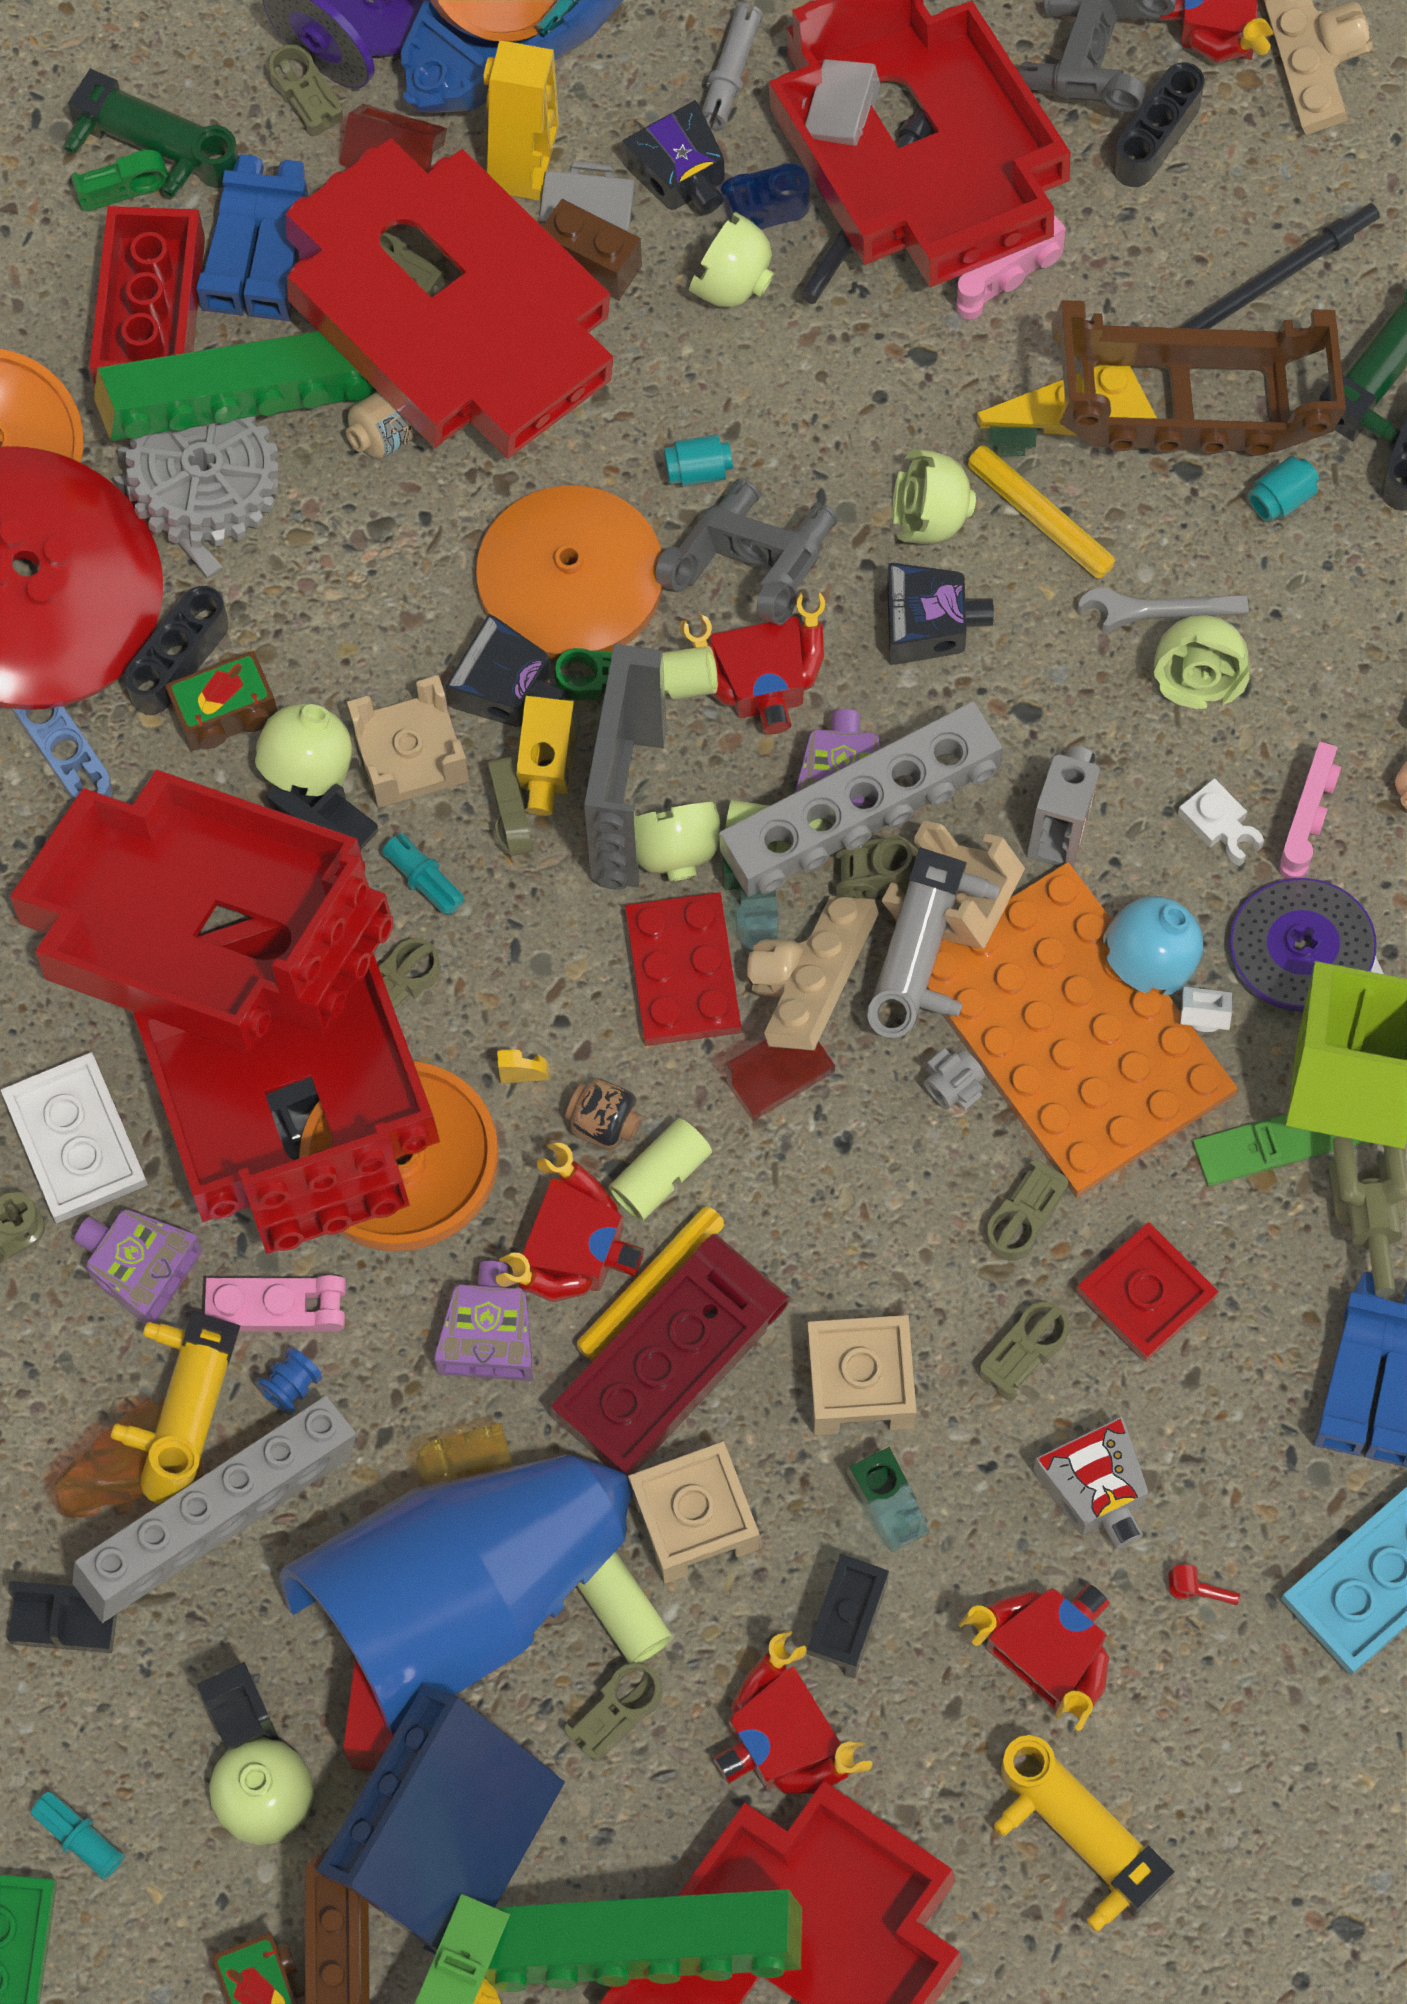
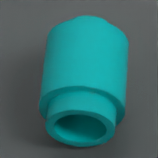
(698, 460)
(1284, 489)

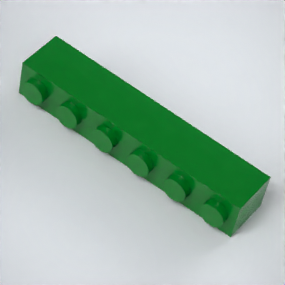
(224, 385)
(648, 1940)

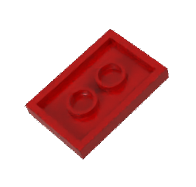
(683, 969)

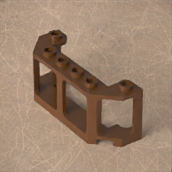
(1180, 352)
(335, 1941)

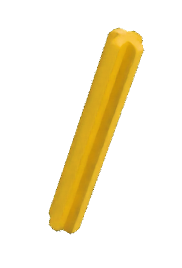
(1041, 511)
(649, 1282)

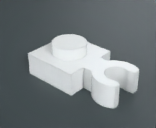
(1218, 816)

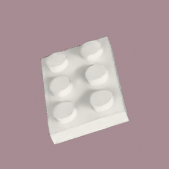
(74, 1137)

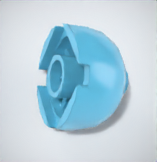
(1154, 944)

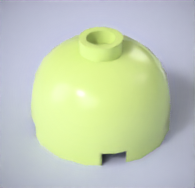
(735, 265)
(931, 498)
(1201, 662)
(304, 749)
(678, 839)
(261, 1791)

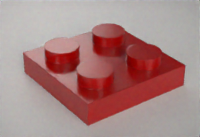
(1147, 1291)

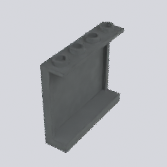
(629, 716)

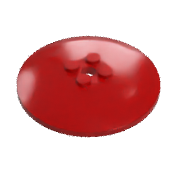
(94, 587)

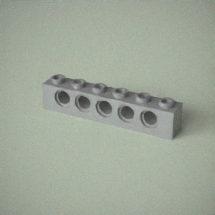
(958, 733)
(213, 1509)

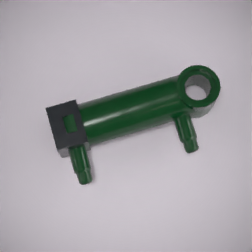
(103, 108)
(1371, 378)

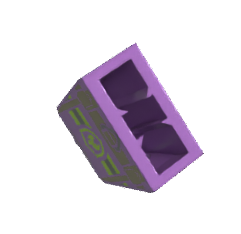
(837, 749)
(138, 1261)
(486, 1330)

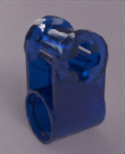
(764, 197)

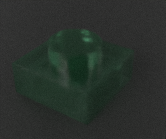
(1012, 440)

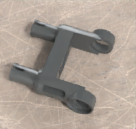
(1079, 70)
(730, 533)

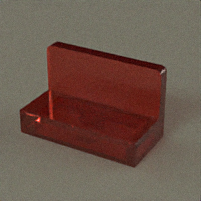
(373, 126)
(773, 1075)

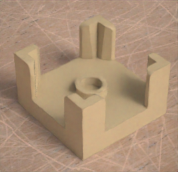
(409, 745)
(972, 917)
(861, 1372)
(694, 1510)

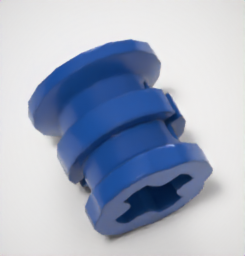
(289, 1380)

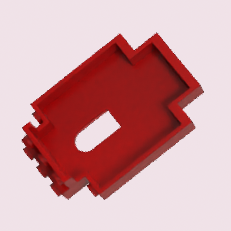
(952, 195)
(490, 348)
(137, 882)
(228, 1131)
(861, 1904)

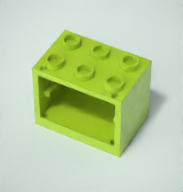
(1352, 1057)

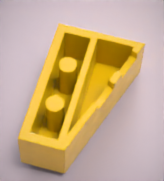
(521, 117)

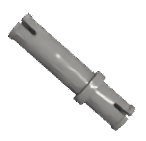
(726, 81)

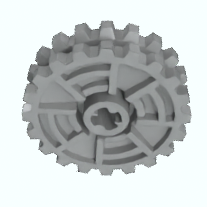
(204, 480)

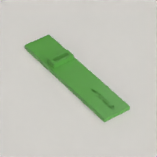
(1258, 1149)
(463, 1954)

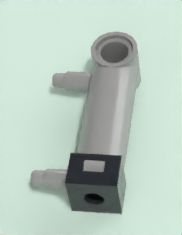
(918, 939)

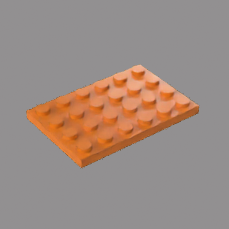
(1070, 1043)

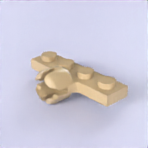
(1311, 49)
(810, 973)

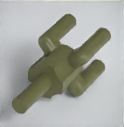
(1371, 1206)

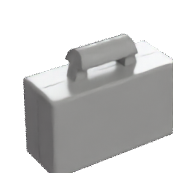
(842, 101)
(600, 195)

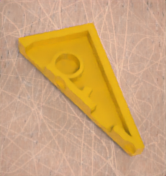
(1043, 405)

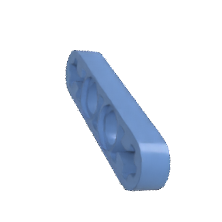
(62, 728)

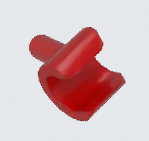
(1185, 1585)

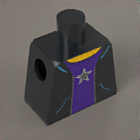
(678, 160)

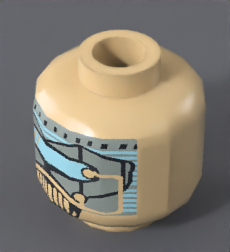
(377, 427)

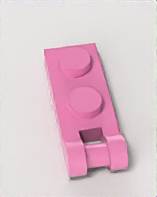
(1006, 273)
(1309, 815)
(277, 1303)

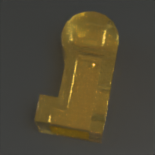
(463, 1455)

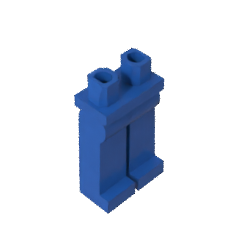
(250, 241)
(1370, 1332)

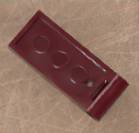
(669, 1356)

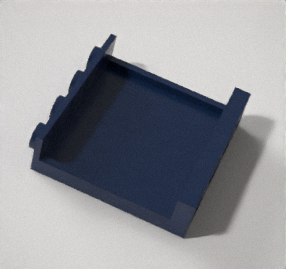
(441, 1817)

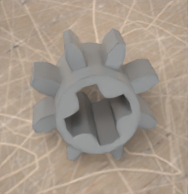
(954, 1079)

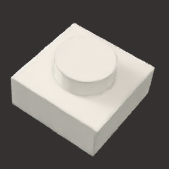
(1206, 1009)

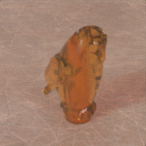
(108, 1469)

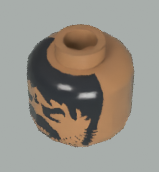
(603, 1114)

